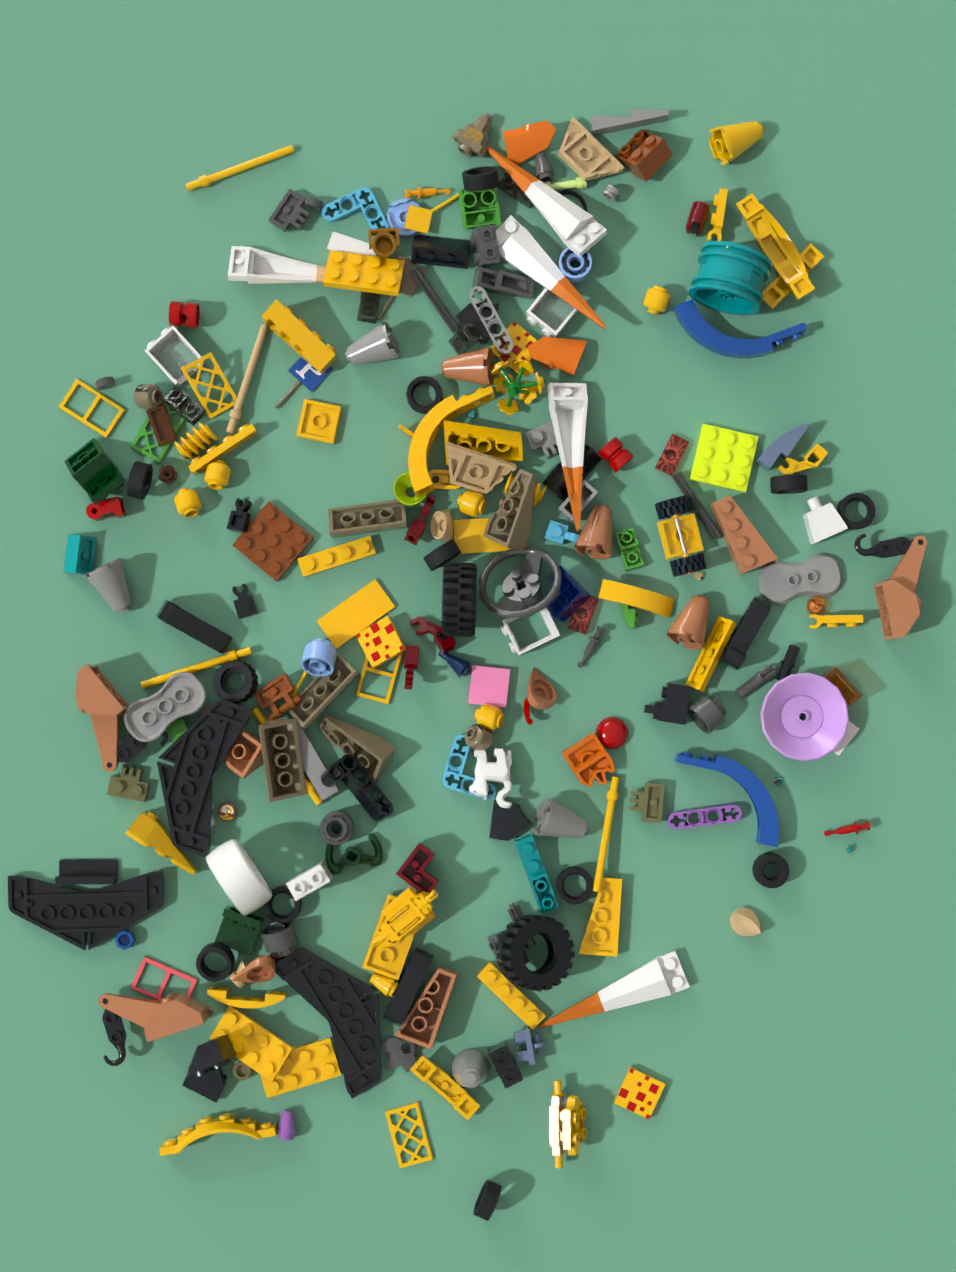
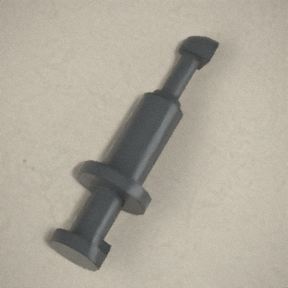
(591, 646)

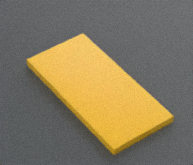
(470, 538)
(355, 613)

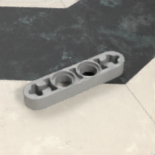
(489, 321)

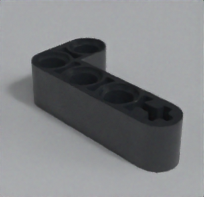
(194, 627)
(744, 634)
(361, 789)
(408, 987)

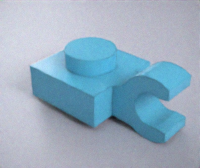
(558, 533)

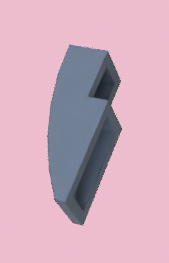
(781, 447)

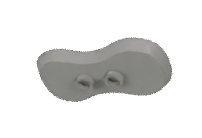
(785, 581)
(151, 716)

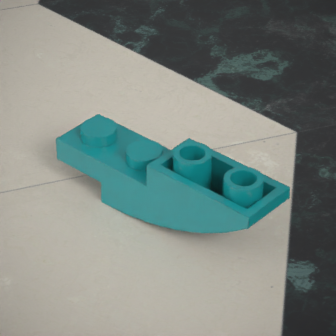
(536, 873)

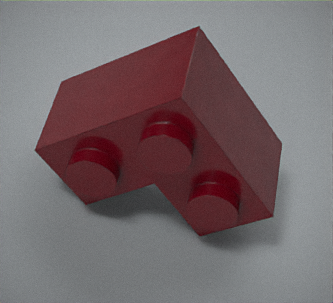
(413, 869)

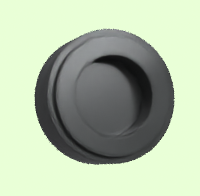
(313, 203)
(105, 383)

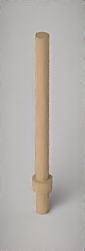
(235, 413)

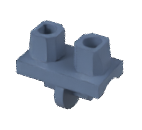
(524, 1036)

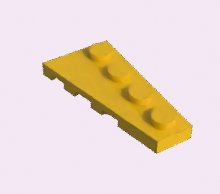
(603, 925)

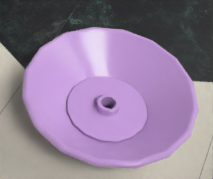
(824, 716)

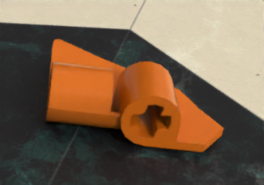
(528, 140)
(557, 353)

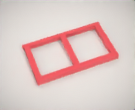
(169, 970)

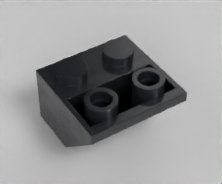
(211, 1056)

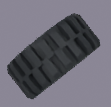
(459, 599)
(558, 952)

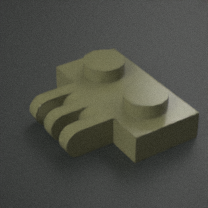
(129, 785)
(649, 802)

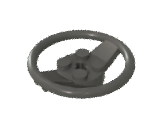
(521, 585)

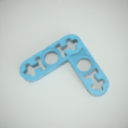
(358, 204)
(457, 771)

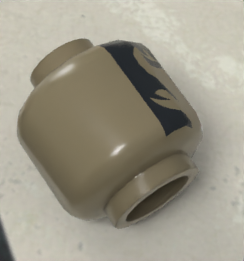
(148, 396)
(478, 737)

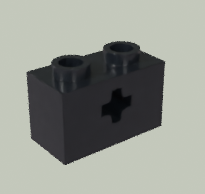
(505, 1064)

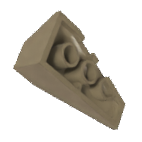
(512, 520)
(368, 749)

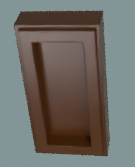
(162, 425)

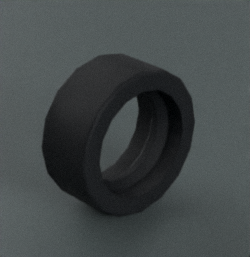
(480, 178)
(415, 383)
(139, 480)
(788, 484)
(867, 502)
(442, 555)
(578, 899)
(279, 918)
(211, 975)
(487, 1200)

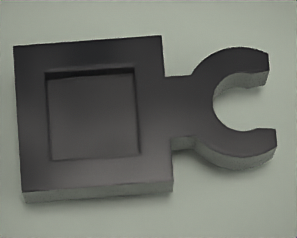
(240, 518)
(244, 604)

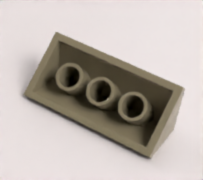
(367, 518)
(322, 692)
(282, 759)

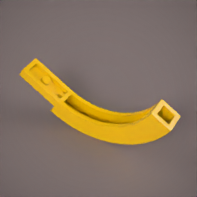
(429, 428)

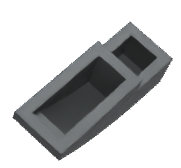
(504, 283)

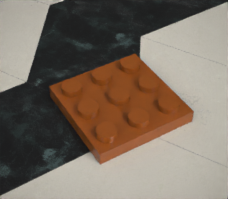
(272, 541)

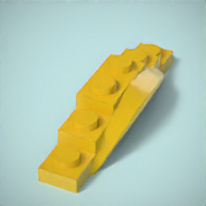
(776, 246)
(224, 1124)

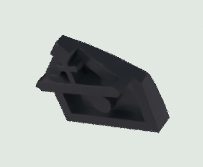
(469, 315)
(508, 822)
(208, 1085)

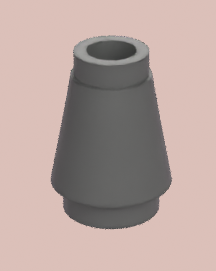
(543, 168)

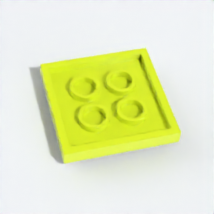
(724, 458)

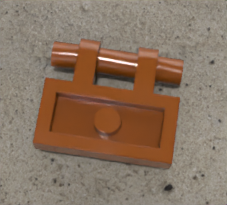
(275, 691)

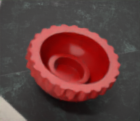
(612, 733)

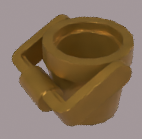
(384, 242)

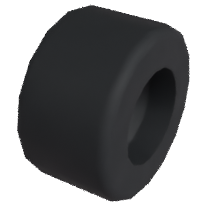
(779, 879)

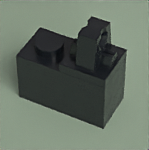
(674, 705)

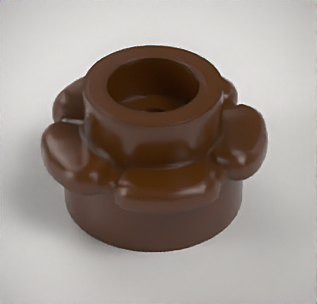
(167, 479)

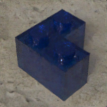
(570, 596)

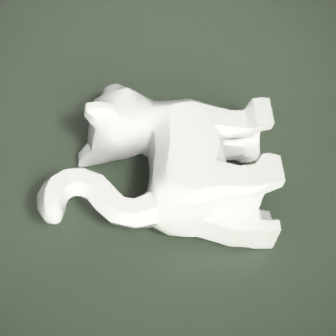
(493, 772)

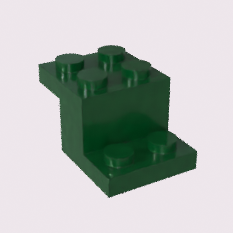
(95, 471)

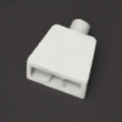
(822, 521)

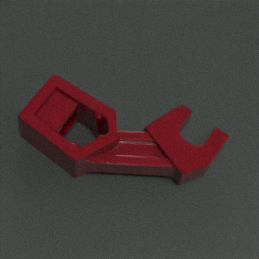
(418, 525)
(428, 627)
(410, 663)

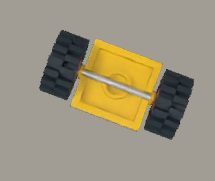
(680, 536)

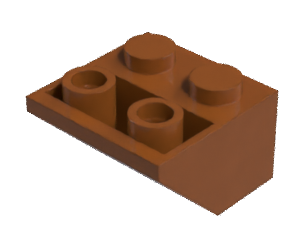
(644, 154)

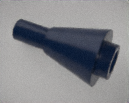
(459, 666)

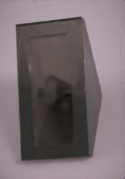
(465, 338)

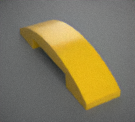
(778, 290)
(636, 597)
(222, 995)
(445, 1086)

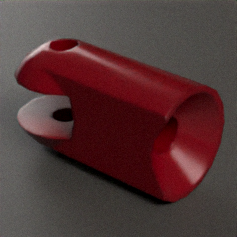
(698, 215)

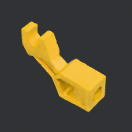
(795, 466)

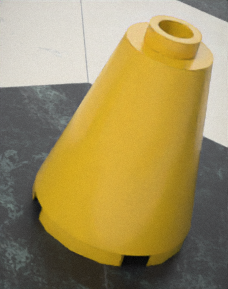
(734, 139)

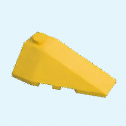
(152, 833)

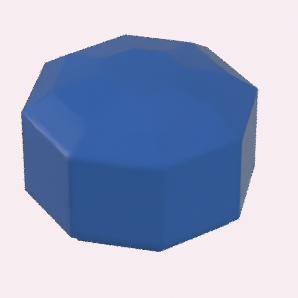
(125, 939)

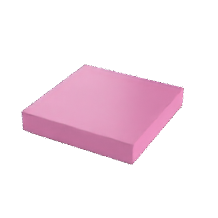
(489, 686)

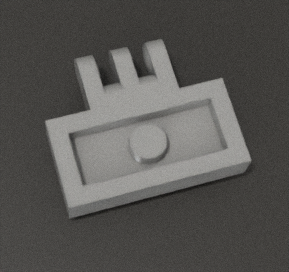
(543, 438)

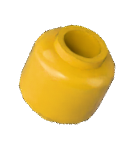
(657, 299)
(217, 475)
(187, 503)
(472, 503)
(489, 717)

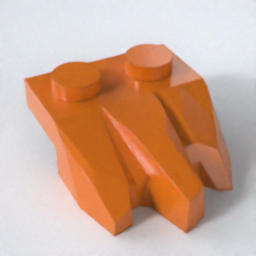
(589, 760)

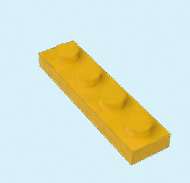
(229, 443)
(336, 556)
(711, 653)
(511, 995)

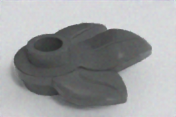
(398, 1054)

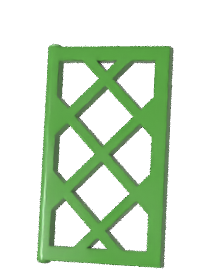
(143, 432)

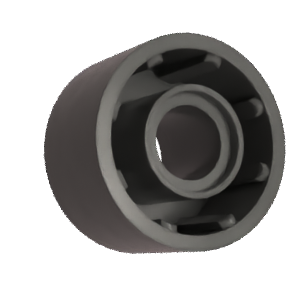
(707, 713)
(326, 827)
(280, 939)

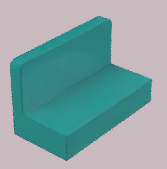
(79, 554)

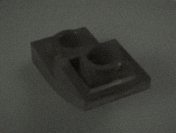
(509, 187)
(369, 307)
(184, 406)

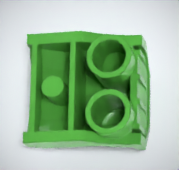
(479, 208)

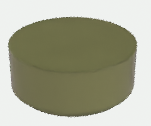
(241, 1070)

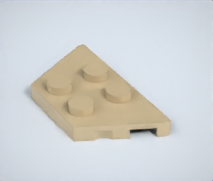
(586, 154)
(476, 469)

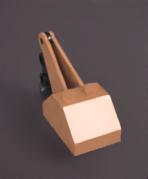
(897, 596)
(106, 706)
(157, 1017)

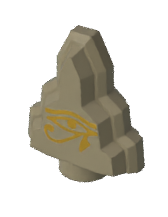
(474, 136)

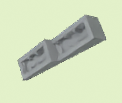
(637, 118)
(313, 765)

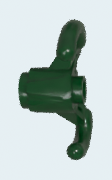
(372, 860)

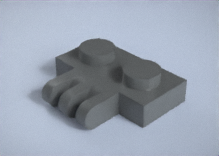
(289, 212)

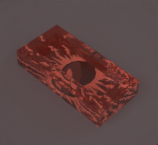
(672, 455)
(582, 616)

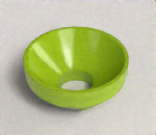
(400, 487)

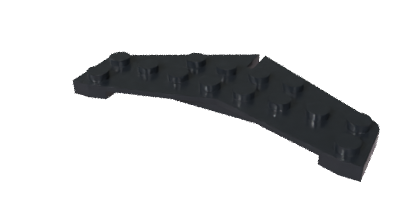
(189, 782)
(74, 912)
(352, 1022)

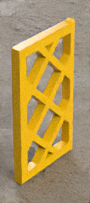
(217, 370)
(424, 1141)

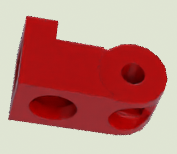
(106, 508)

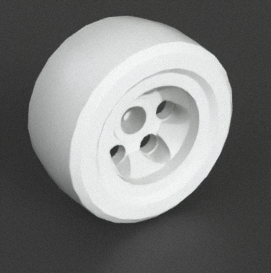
(239, 877)

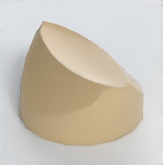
(442, 525)
(745, 922)

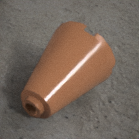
(471, 367)
(596, 534)
(691, 624)

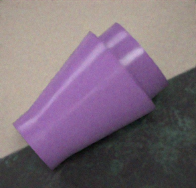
(286, 1126)

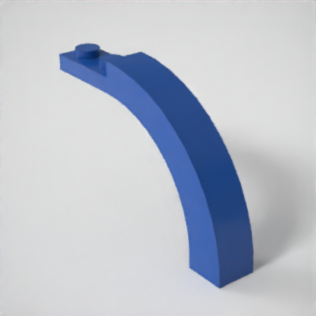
(729, 346)
(764, 807)

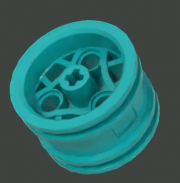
(730, 278)

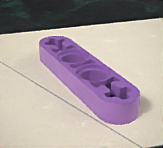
(704, 819)

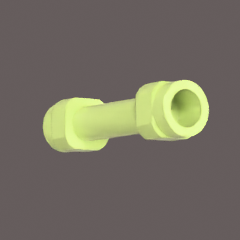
(577, 183)

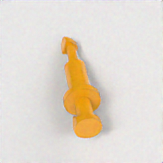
(425, 192)

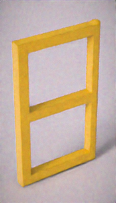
(99, 396)
(382, 673)

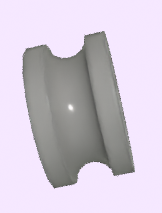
(611, 193)

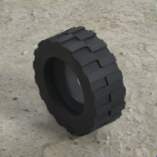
(225, 671)

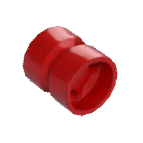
(184, 314)
(615, 454)

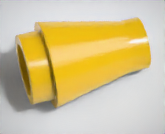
(384, 984)

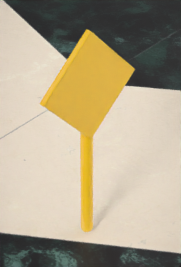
(419, 218)

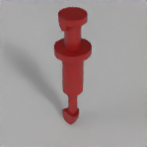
(849, 829)

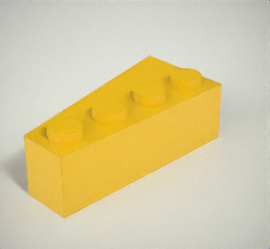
(299, 337)
(487, 440)

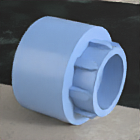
(575, 274)
(319, 658)

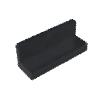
(440, 251)
(556, 478)
(87, 871)

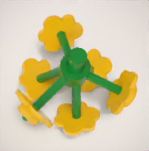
(513, 388)

